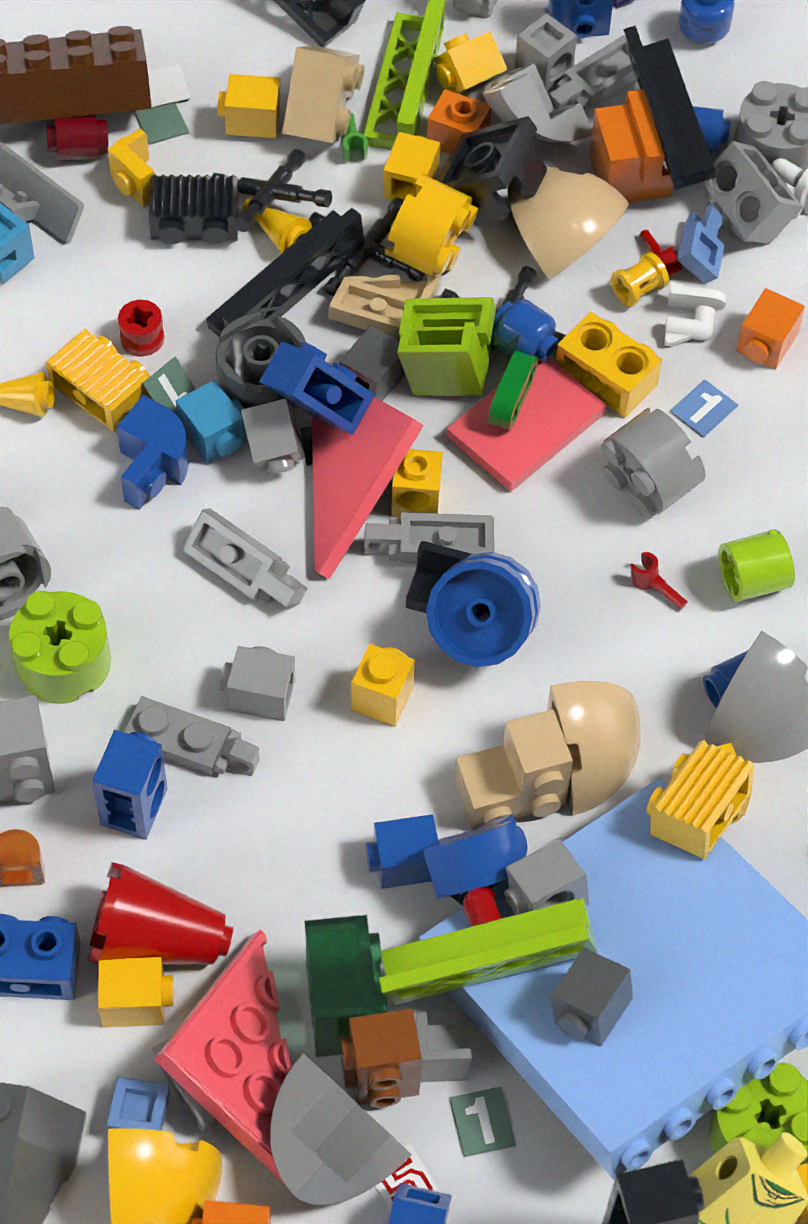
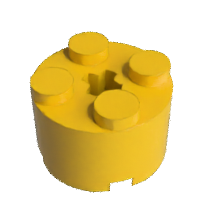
(430, 227)

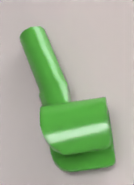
(354, 140)

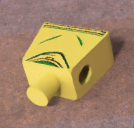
(753, 1183)

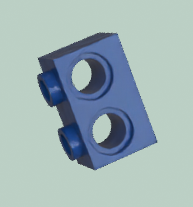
(130, 783)

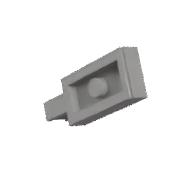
(595, 77)
(403, 535)
(242, 560)
(193, 739)

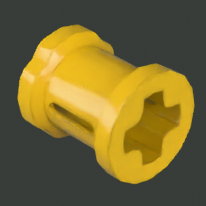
(639, 279)

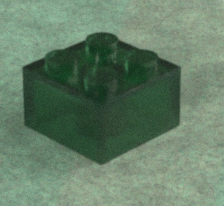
(341, 977)

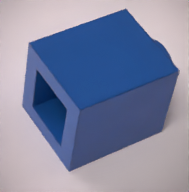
(399, 850)

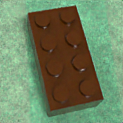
(73, 75)

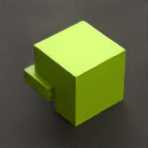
(446, 345)

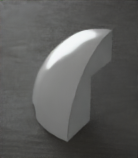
(523, 94)
(764, 705)
(326, 1141)

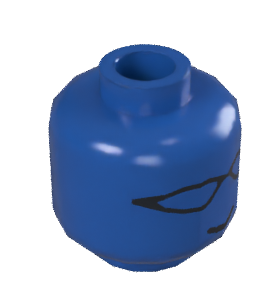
(706, 19)
(525, 329)

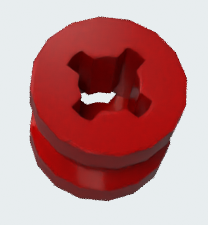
(138, 339)

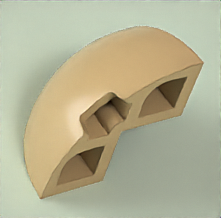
(565, 217)
(602, 737)

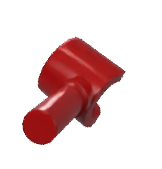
(667, 256)
(651, 579)

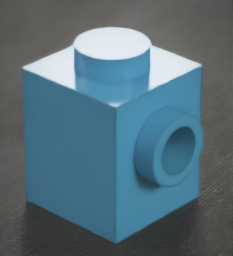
(212, 421)

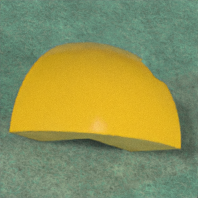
(158, 1178)

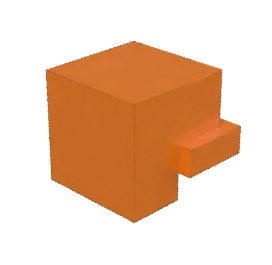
(629, 150)

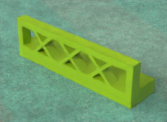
(414, 82)
(486, 951)

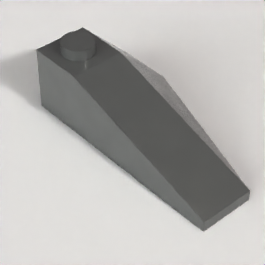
(36, 1151)

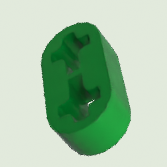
(512, 390)

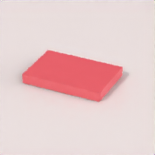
(549, 420)

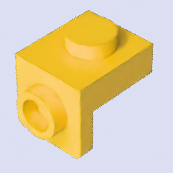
(129, 166)

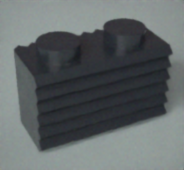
(193, 208)

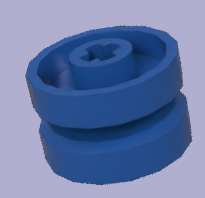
(472, 634)

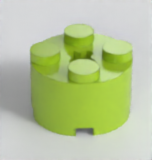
(60, 646)
(776, 1099)

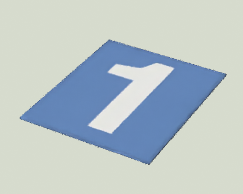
(704, 408)

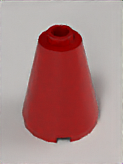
(153, 920)

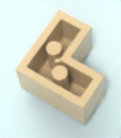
(319, 92)
(520, 776)

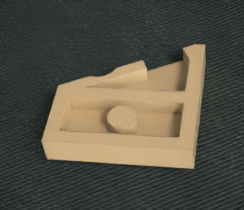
(378, 300)

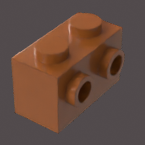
(382, 1058)

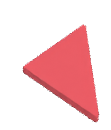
(352, 476)
(233, 1050)

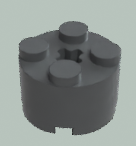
(245, 353)

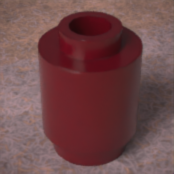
(77, 138)

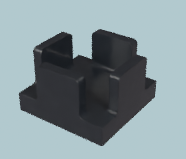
(488, 162)

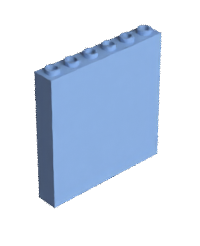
(712, 987)

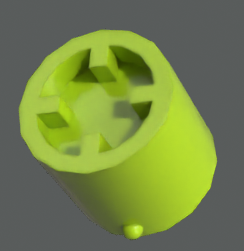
(756, 565)

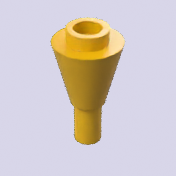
(280, 226)
(28, 394)

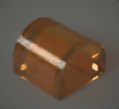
(20, 859)

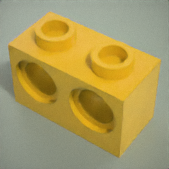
(599, 358)

